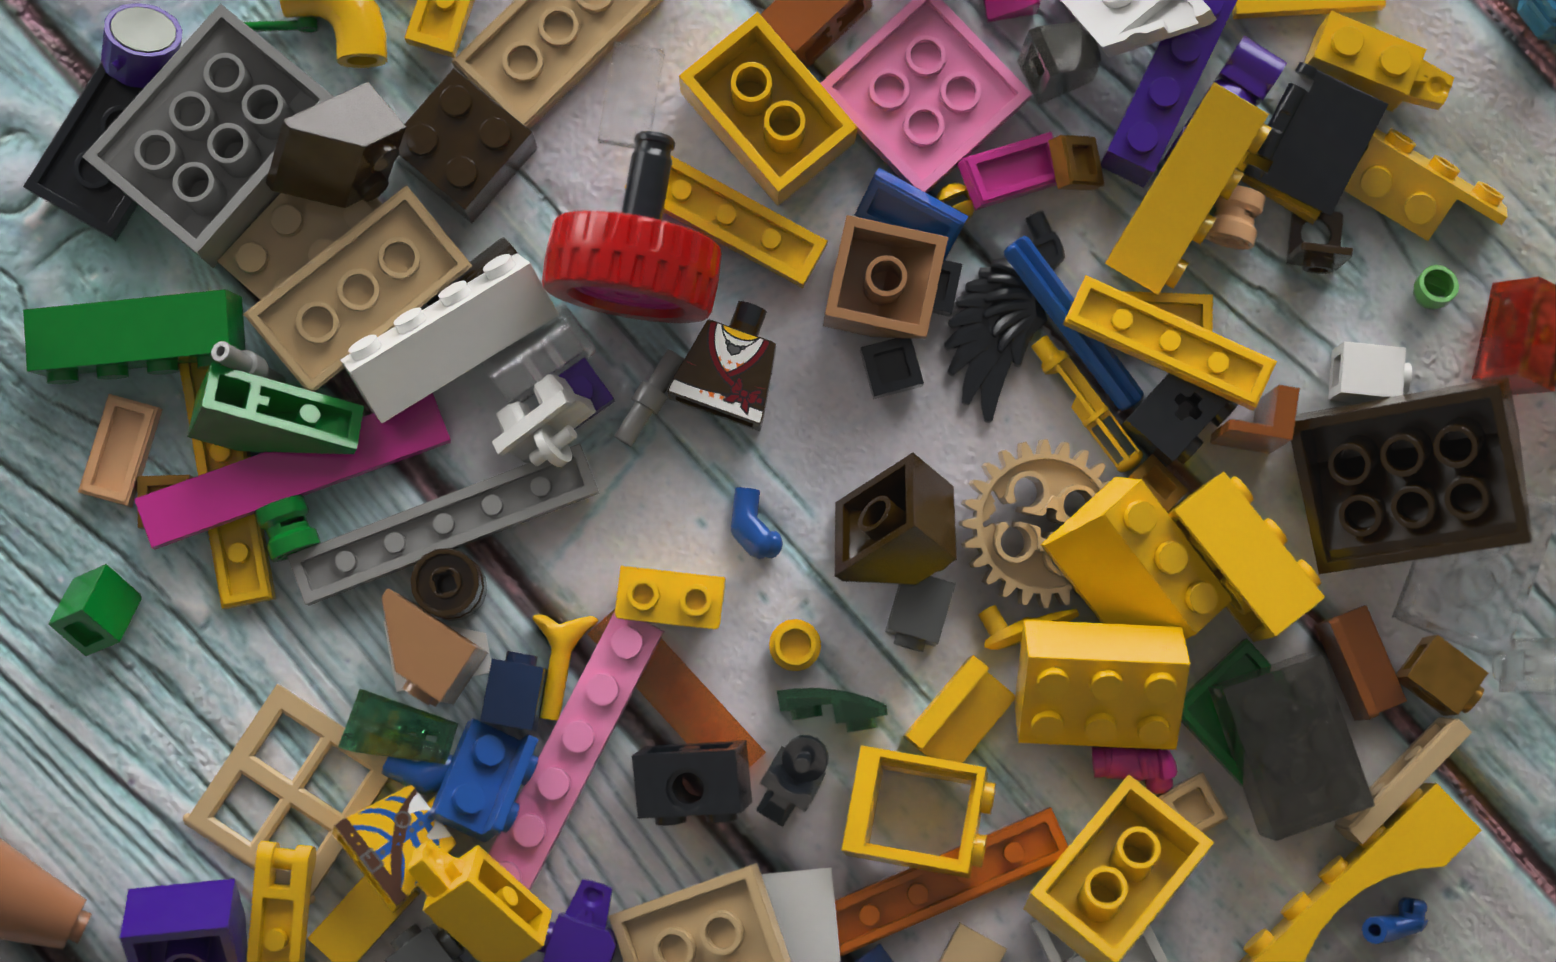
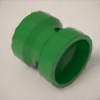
(286, 527)

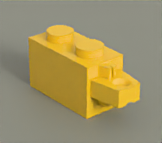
(1377, 63)
(480, 903)

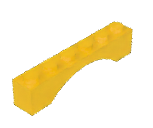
(1418, 835)

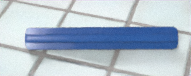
(1056, 302)

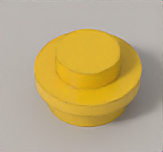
(795, 645)

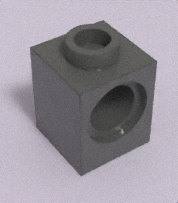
(920, 613)

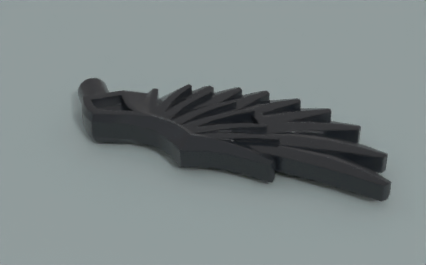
(998, 321)

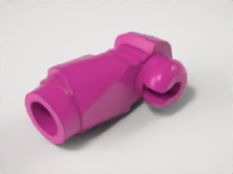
(1153, 765)

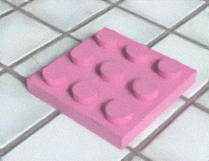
(925, 92)

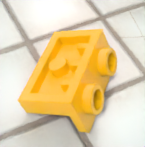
(670, 597)

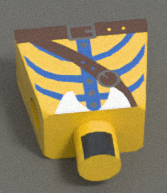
(384, 838)

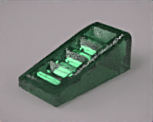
(384, 725)

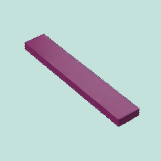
(271, 476)

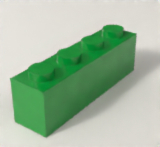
(131, 335)

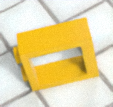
(864, 802)

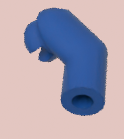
(749, 529)
(423, 776)
(1392, 927)

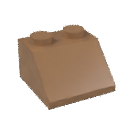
(884, 280)
(428, 652)

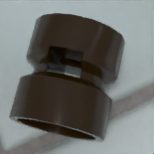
(448, 584)

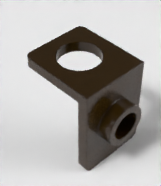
(1318, 257)

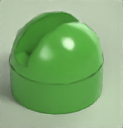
(1435, 281)

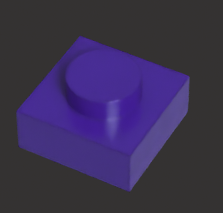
(587, 384)

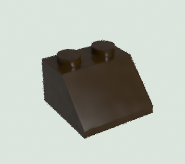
(338, 149)
(896, 526)

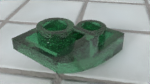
(847, 707)

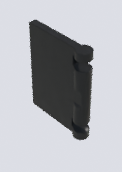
(1317, 139)

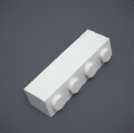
(449, 335)

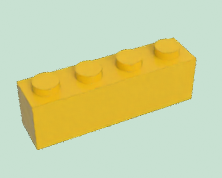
(1186, 189)

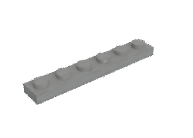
(440, 524)

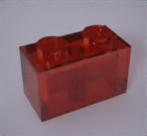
(1519, 336)

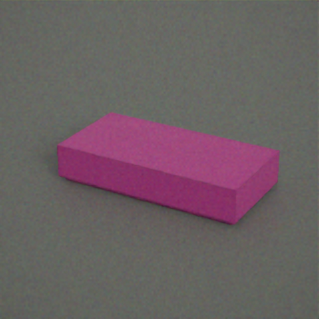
(1008, 171)

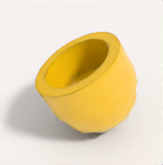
(954, 190)

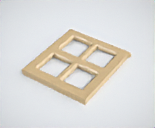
(290, 792)

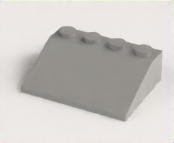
(206, 134)

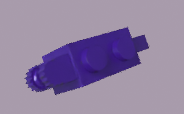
(582, 930)

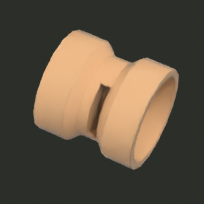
(1235, 219)

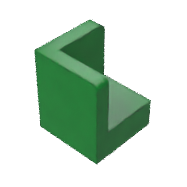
(95, 610)

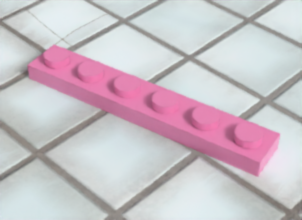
(575, 746)

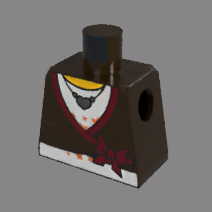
(728, 369)

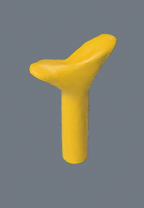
(562, 641)

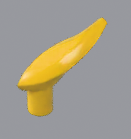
(1006, 636)

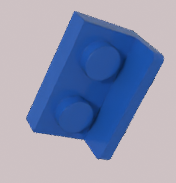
(484, 781)

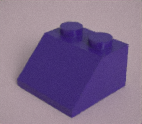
(185, 923)

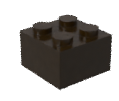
(464, 145)

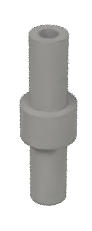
(244, 361)
(649, 398)

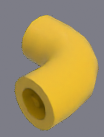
(356, 25)

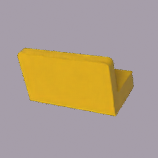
(960, 713)

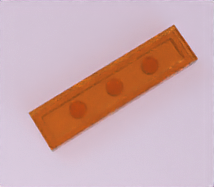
(686, 700)

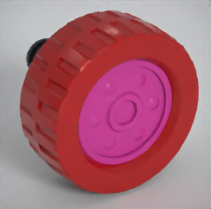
(632, 259)

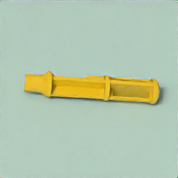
(1087, 403)

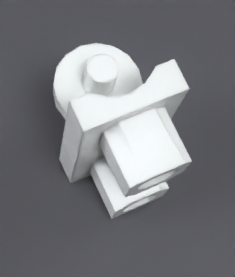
(548, 428)

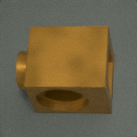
(1442, 676)

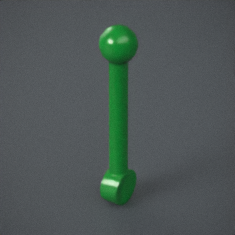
(303, 24)

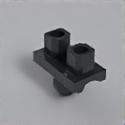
(793, 778)

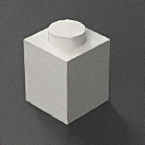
(1368, 372)

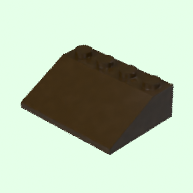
(1413, 476)

